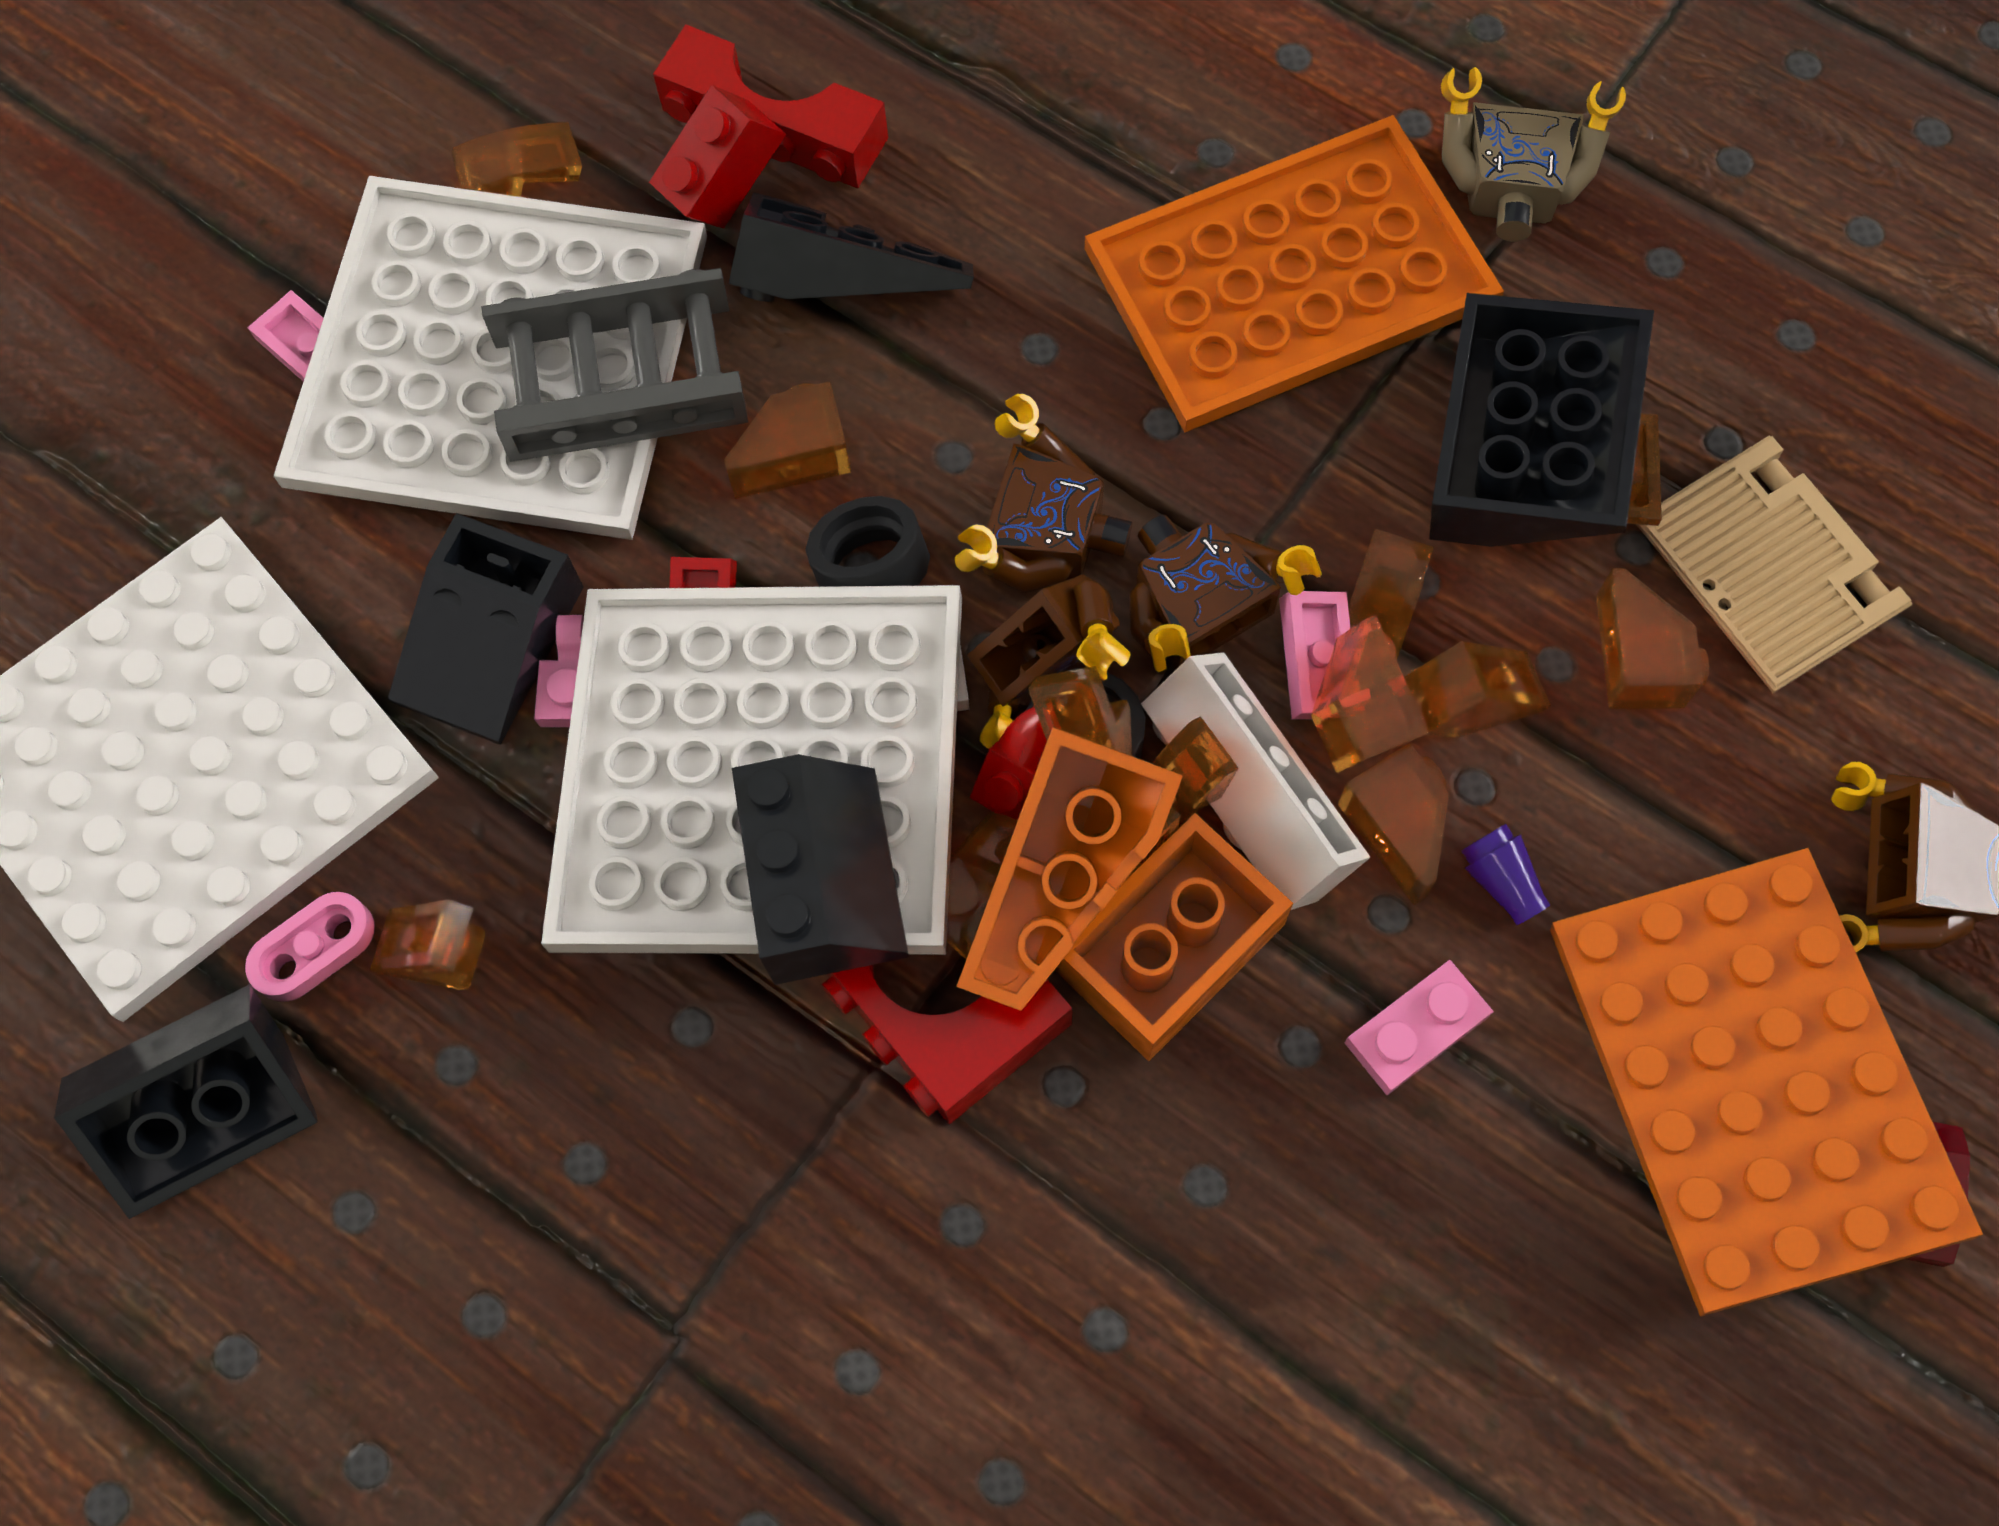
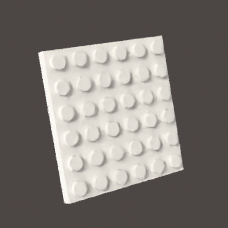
(412, 378)
(729, 678)
(185, 767)

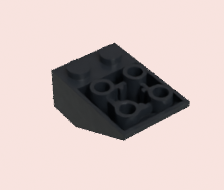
(482, 627)

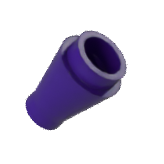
(1506, 873)

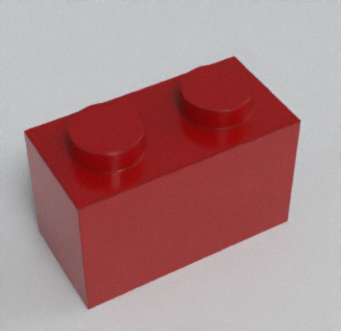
(717, 157)

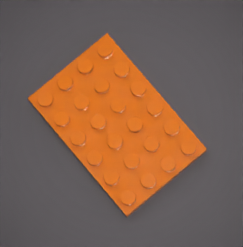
(1289, 272)
(1761, 1083)

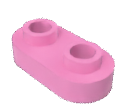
(311, 944)

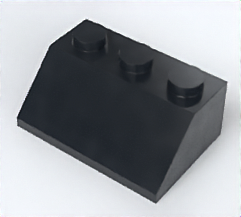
(818, 867)
(185, 1102)

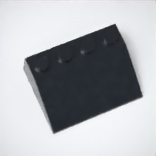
(1541, 421)

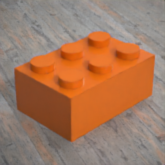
(1174, 936)

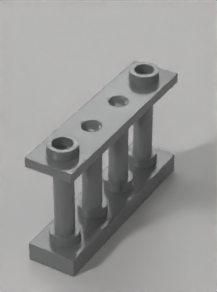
(624, 415)

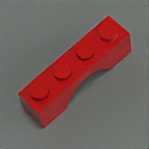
(829, 133)

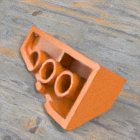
(1071, 850)

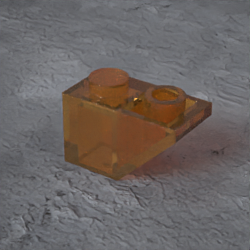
(1365, 699)

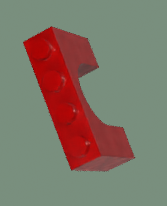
(954, 1054)

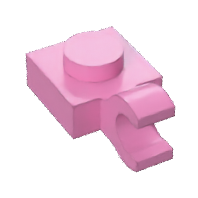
(558, 678)

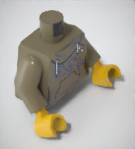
(1518, 158)

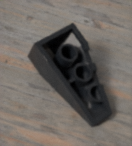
(795, 255)

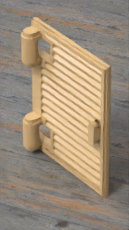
(1773, 563)

